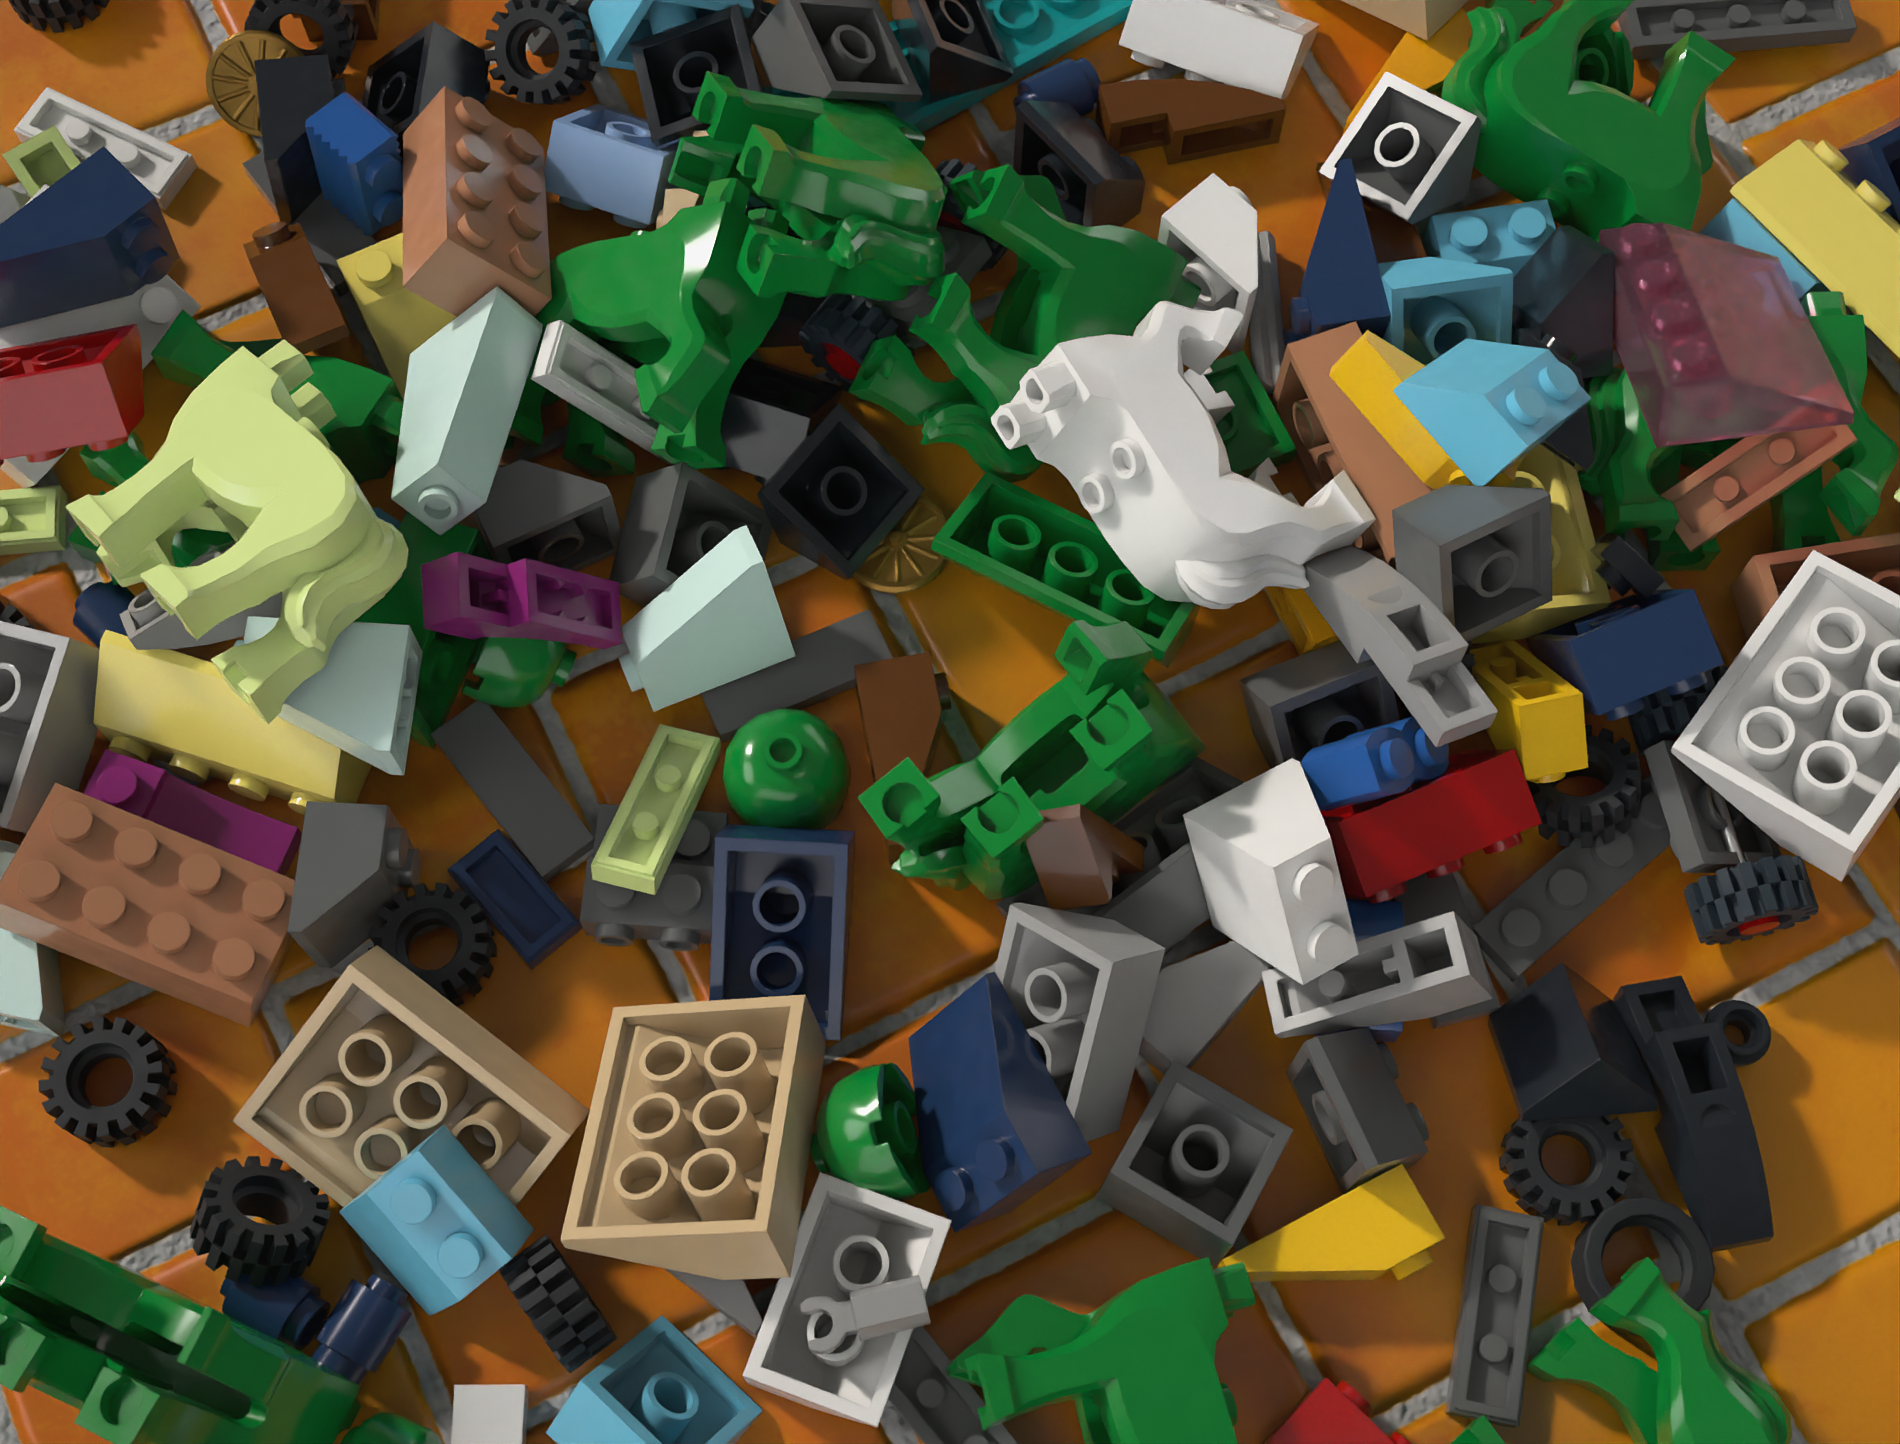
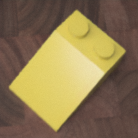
(392, 314)

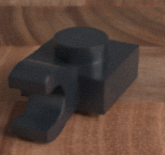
(1624, 568)

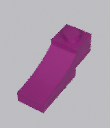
(519, 600)
(193, 812)

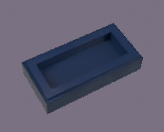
(515, 899)

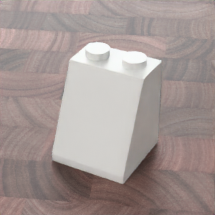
(1273, 873)

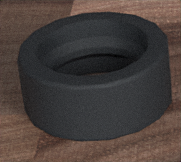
(1665, 1218)

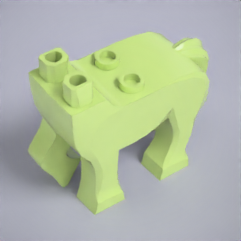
(260, 468)

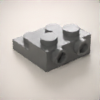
(682, 905)

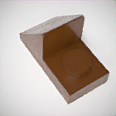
(1081, 857)

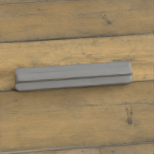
(1266, 316)

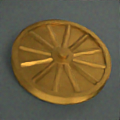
(233, 77)
(905, 555)

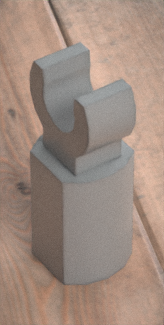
(870, 1312)

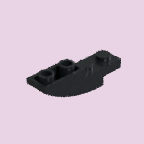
(1704, 1113)

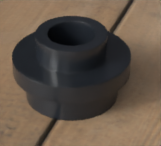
(1752, 1025)

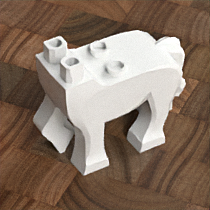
(1155, 470)

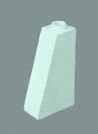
(461, 409)

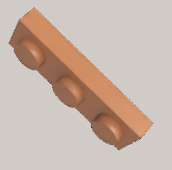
(1749, 478)

